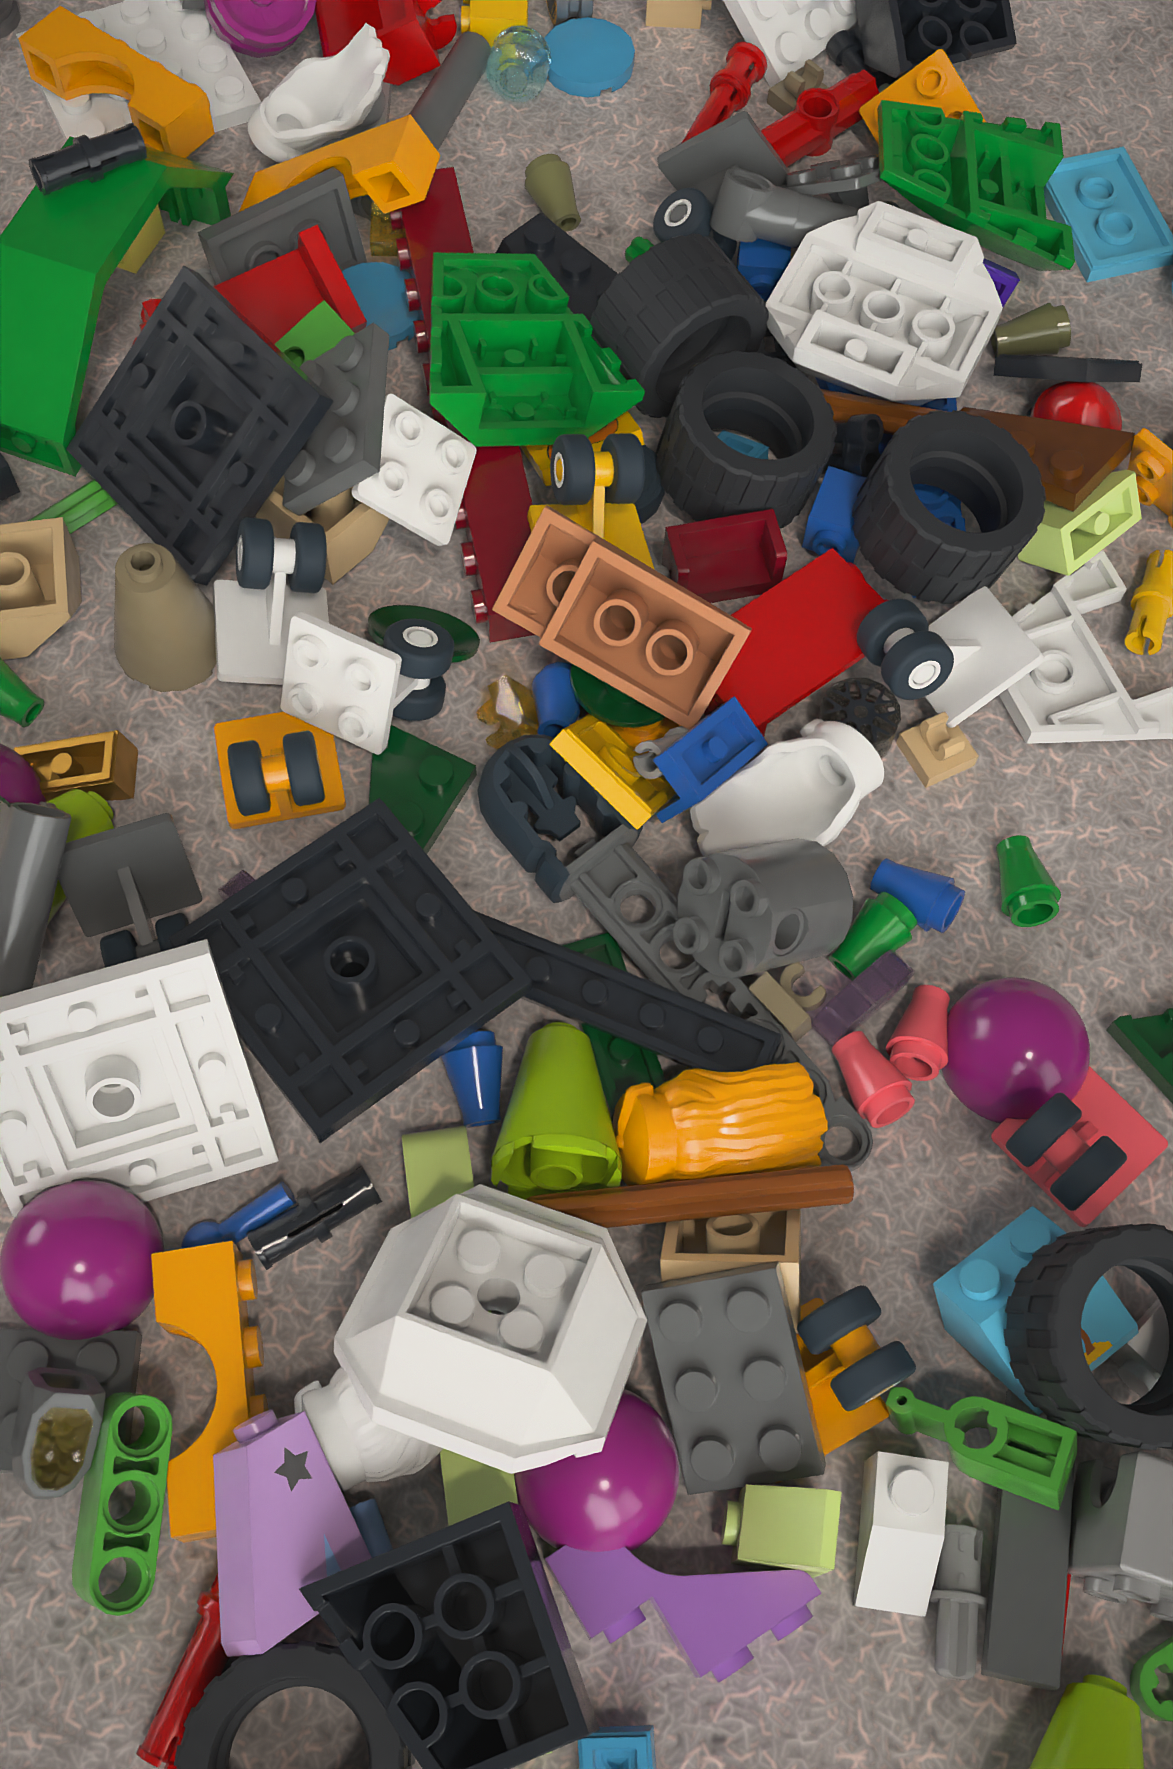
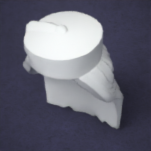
(321, 99)
(791, 791)
(352, 1442)

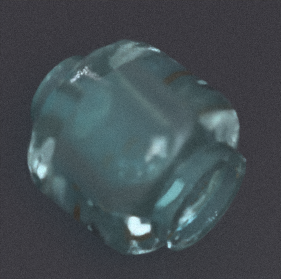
(518, 63)

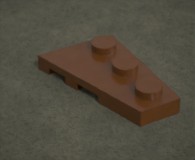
(1068, 455)

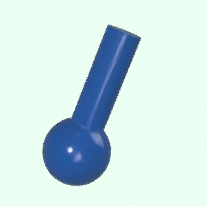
(246, 1219)

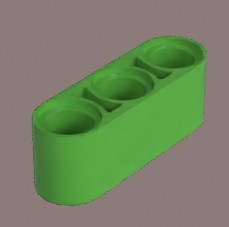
(136, 1533)

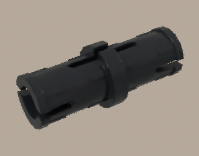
(88, 159)
(274, 1239)

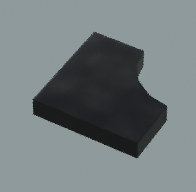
(1067, 368)

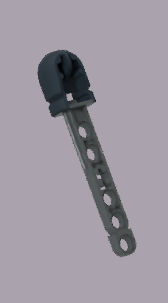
(606, 874)

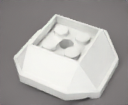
(886, 306)
(486, 1383)

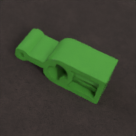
(1025, 1451)

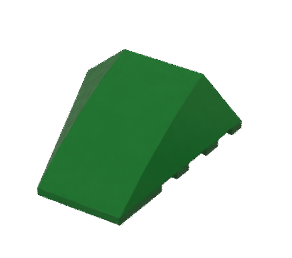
(978, 178)
(513, 355)

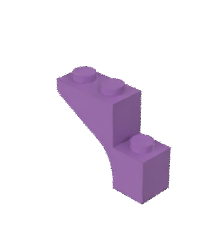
(705, 1614)

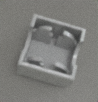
(1125, 1531)

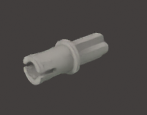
(958, 1602)

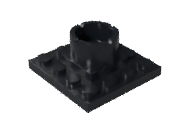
(198, 425)
(354, 967)

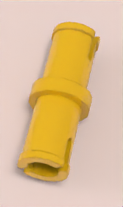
(1151, 605)

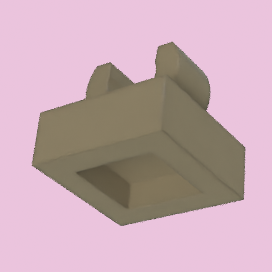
(785, 93)
(784, 1004)

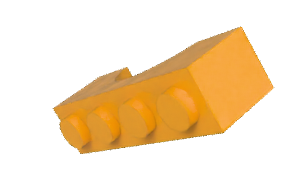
(80, 59)
(385, 162)
(204, 1299)

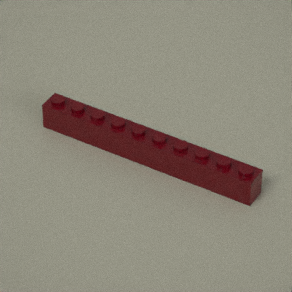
(497, 489)

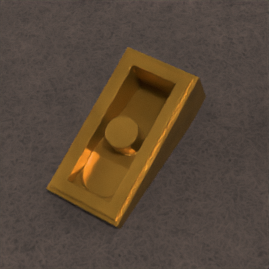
(88, 763)

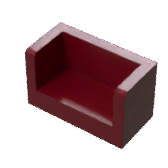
(726, 555)

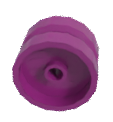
(259, 26)

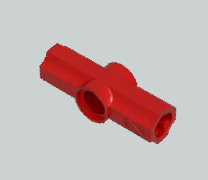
(820, 117)

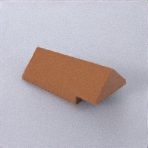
(620, 619)

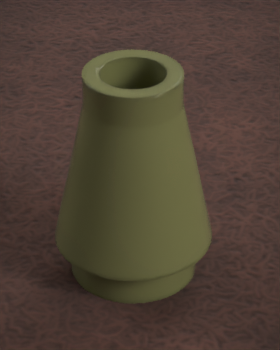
(552, 190)
(1034, 333)

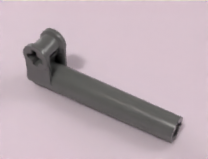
(442, 97)
(30, 866)

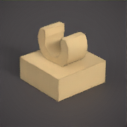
(936, 749)

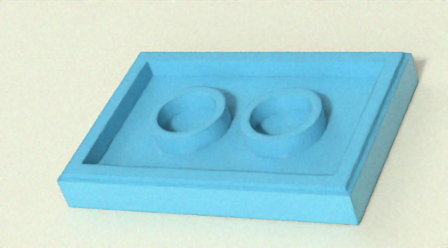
(1110, 215)

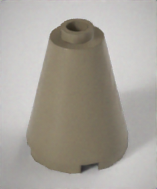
(161, 621)

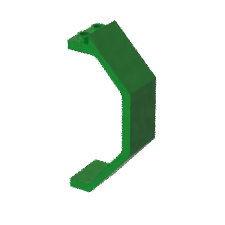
(53, 284)

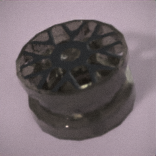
(863, 711)

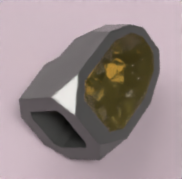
(55, 1430)

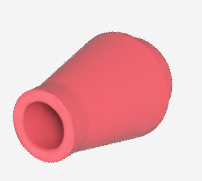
(920, 1039)
(873, 1082)

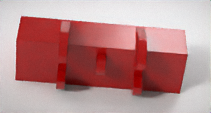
(400, 26)

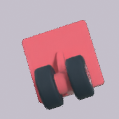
(1082, 1147)

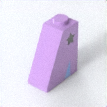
(276, 1530)

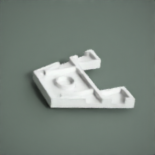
(1075, 688)

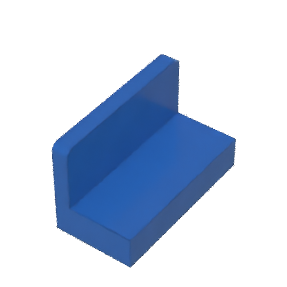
(708, 756)

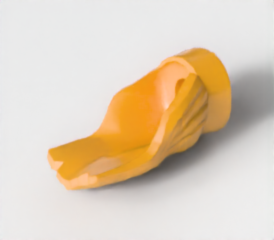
(719, 1125)

